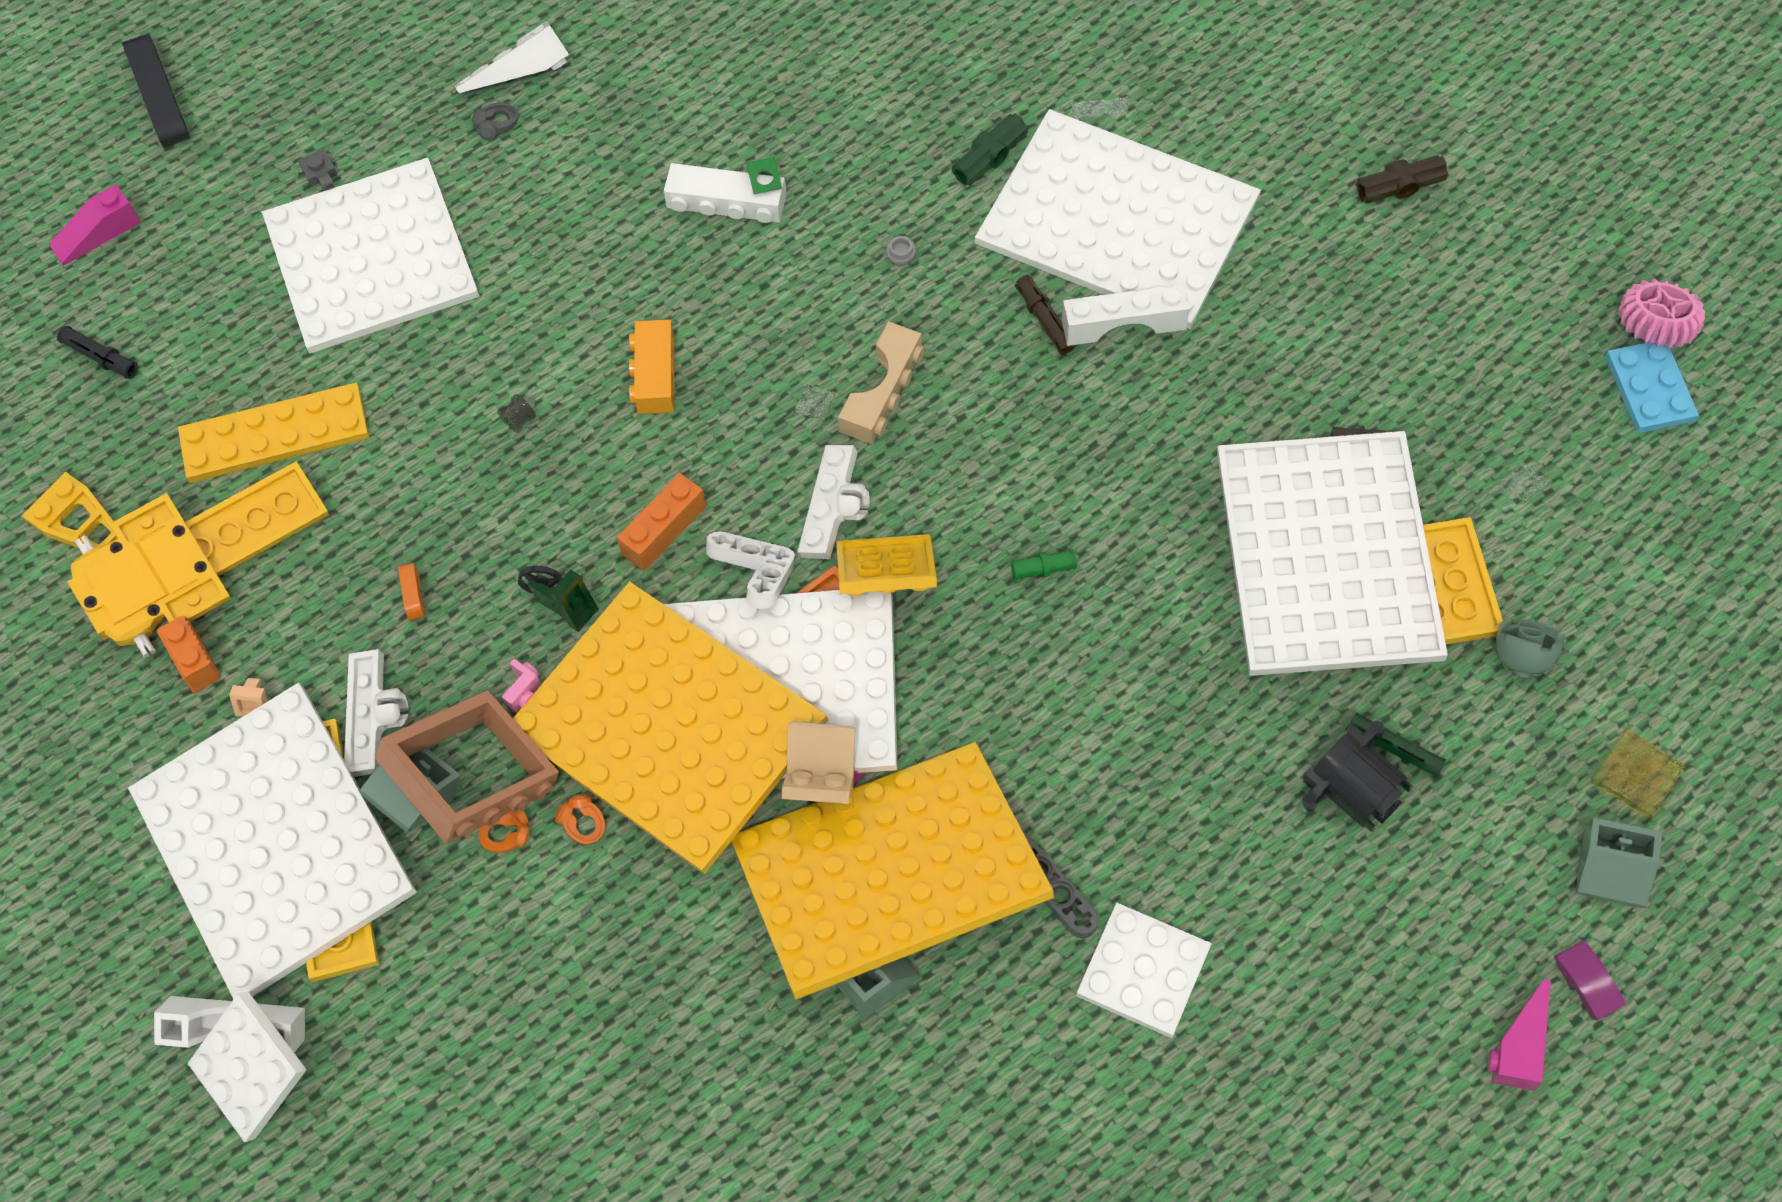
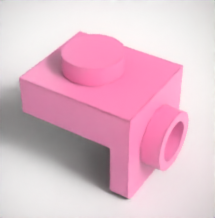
(523, 688)

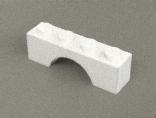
(1091, 317)
(190, 1020)

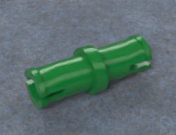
(1043, 564)

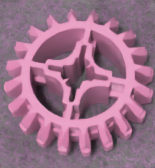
(1662, 313)

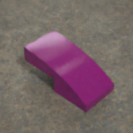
(1591, 979)

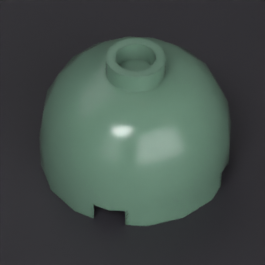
(1528, 647)

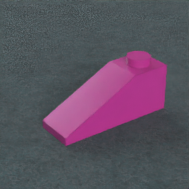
(94, 224)
(1521, 1051)

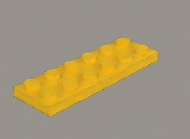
(273, 432)

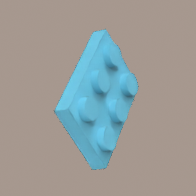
(1651, 386)

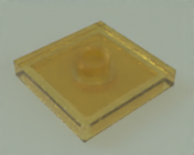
(1638, 774)

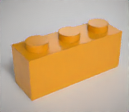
(652, 366)

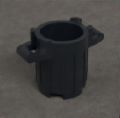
(1357, 778)

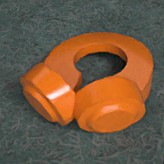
(587, 808)
(513, 839)

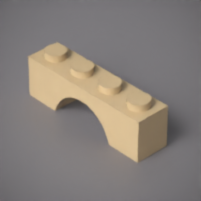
(866, 412)

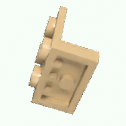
(819, 762)

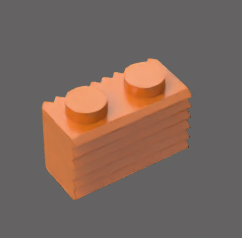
(188, 653)

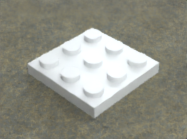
(1144, 970)
(246, 1066)

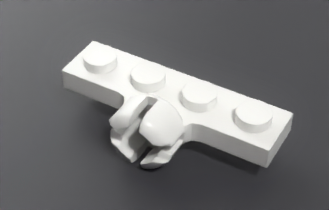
(832, 502)
(369, 711)

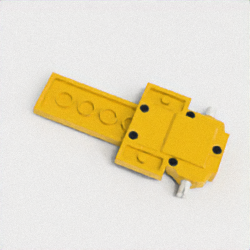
(174, 565)

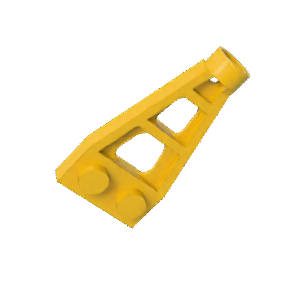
(58, 503)

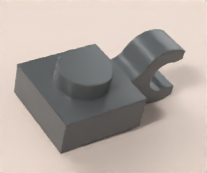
(318, 169)

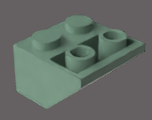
(392, 802)
(1618, 862)
(878, 986)

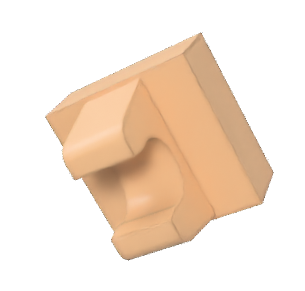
(247, 697)

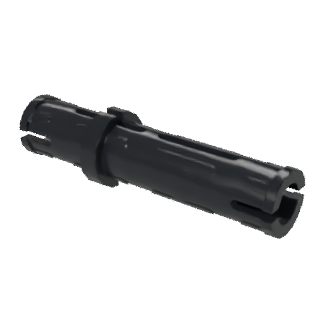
(107, 357)

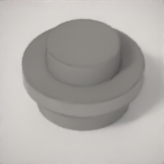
(901, 250)

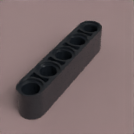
(155, 90)

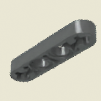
(1059, 881)

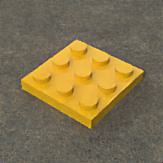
(886, 564)

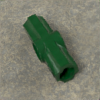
(989, 149)

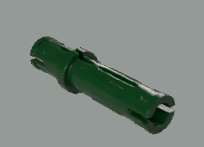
(1403, 748)

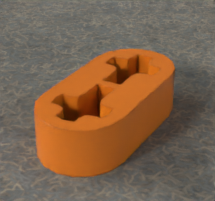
(411, 591)

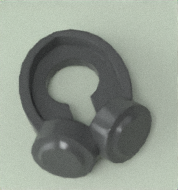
(489, 129)

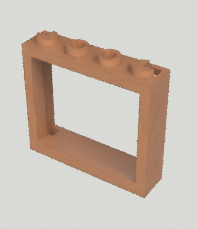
(397, 746)

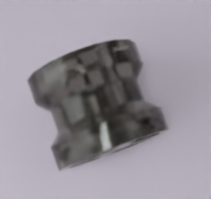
(516, 413)

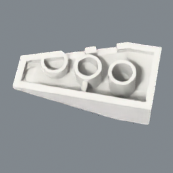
(533, 54)

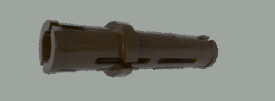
(1039, 305)

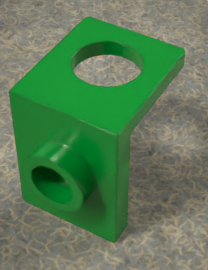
(764, 167)

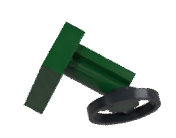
(567, 598)

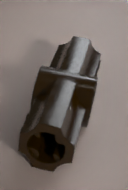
(1402, 179)

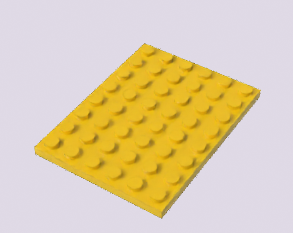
(666, 726)
(889, 870)

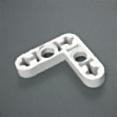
(767, 561)

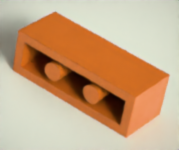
(661, 521)

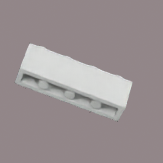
(722, 193)

